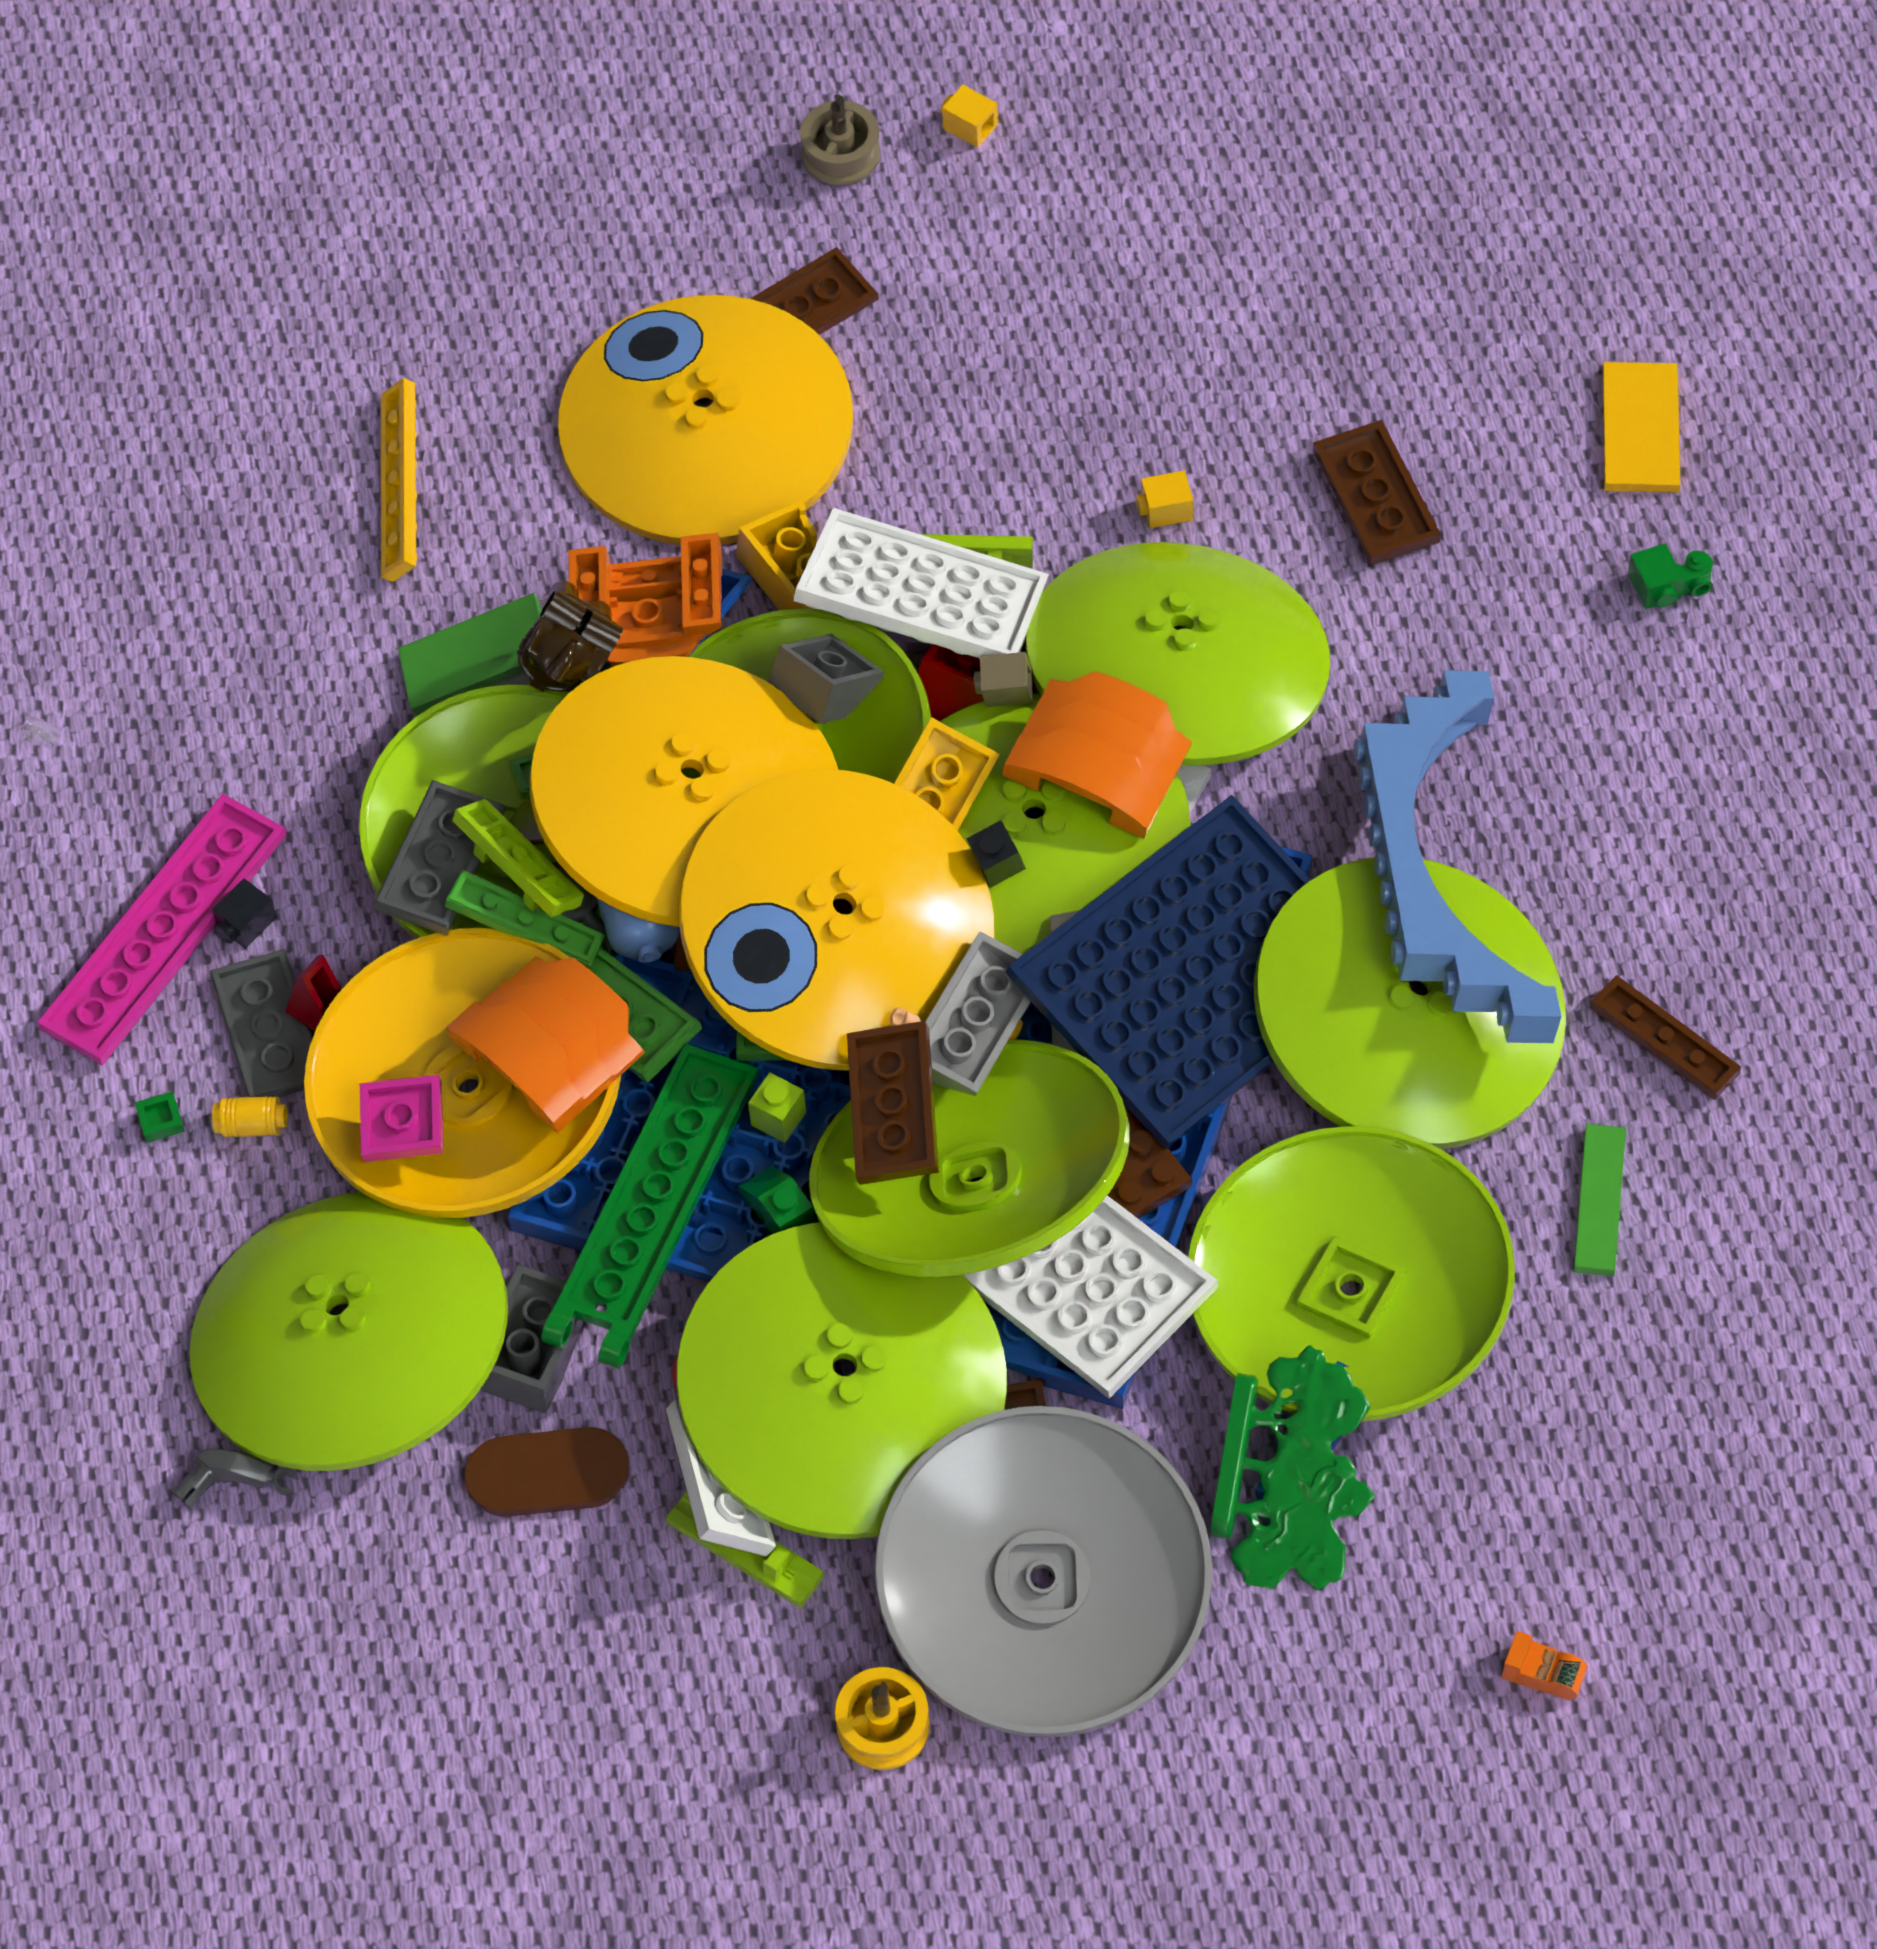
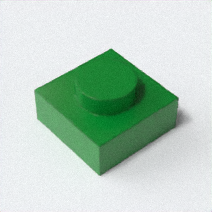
(159, 1117)

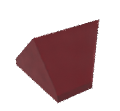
(313, 993)

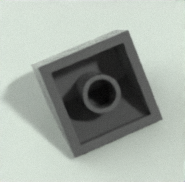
(823, 677)

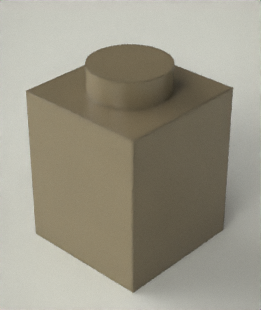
(1004, 679)

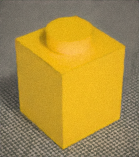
(969, 115)
(1165, 499)

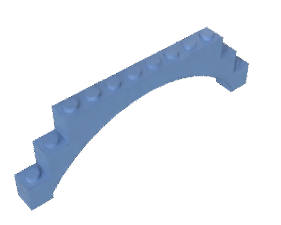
(1425, 933)

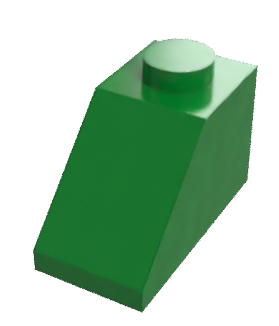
(777, 1200)

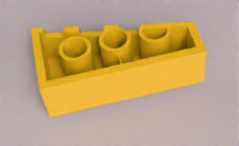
(777, 552)

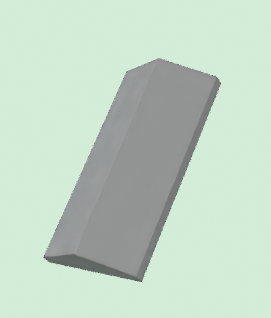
(975, 1016)

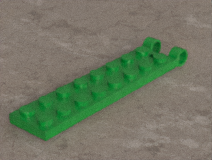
(652, 1200)

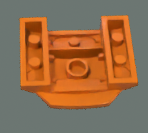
(657, 602)
(1104, 745)
(552, 1036)

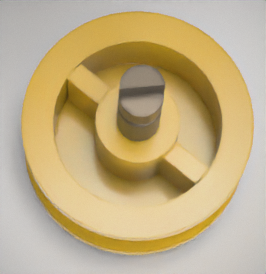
(882, 1718)

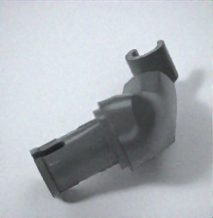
(229, 1466)

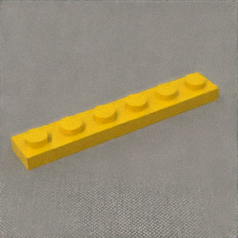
(398, 480)

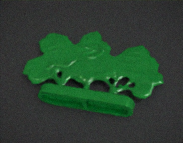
(1303, 1482)

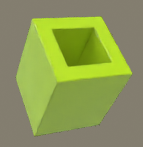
(777, 1107)

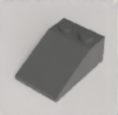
(527, 1367)

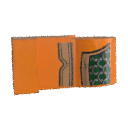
(1544, 1668)

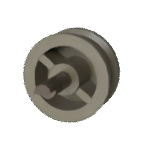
(840, 142)

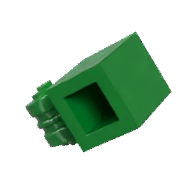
(1663, 581)

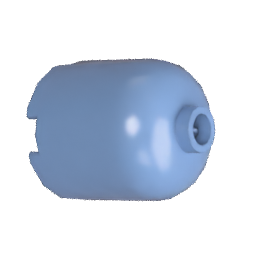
(635, 936)

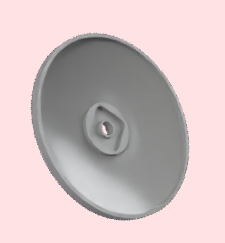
(1056, 1497)

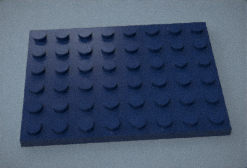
(1164, 970)

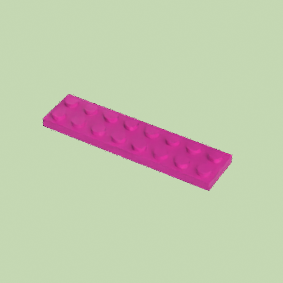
(160, 930)

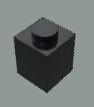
(996, 853)
(243, 914)

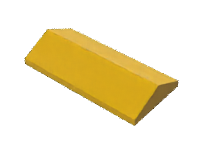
(947, 770)

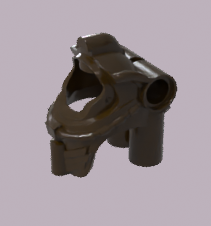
(551, 654)

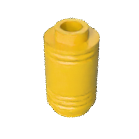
(249, 1116)

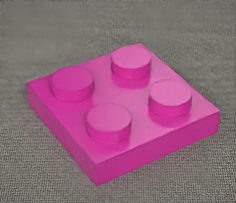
(401, 1118)

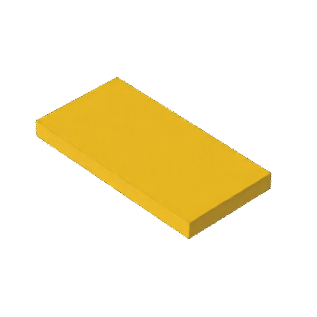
(1641, 427)

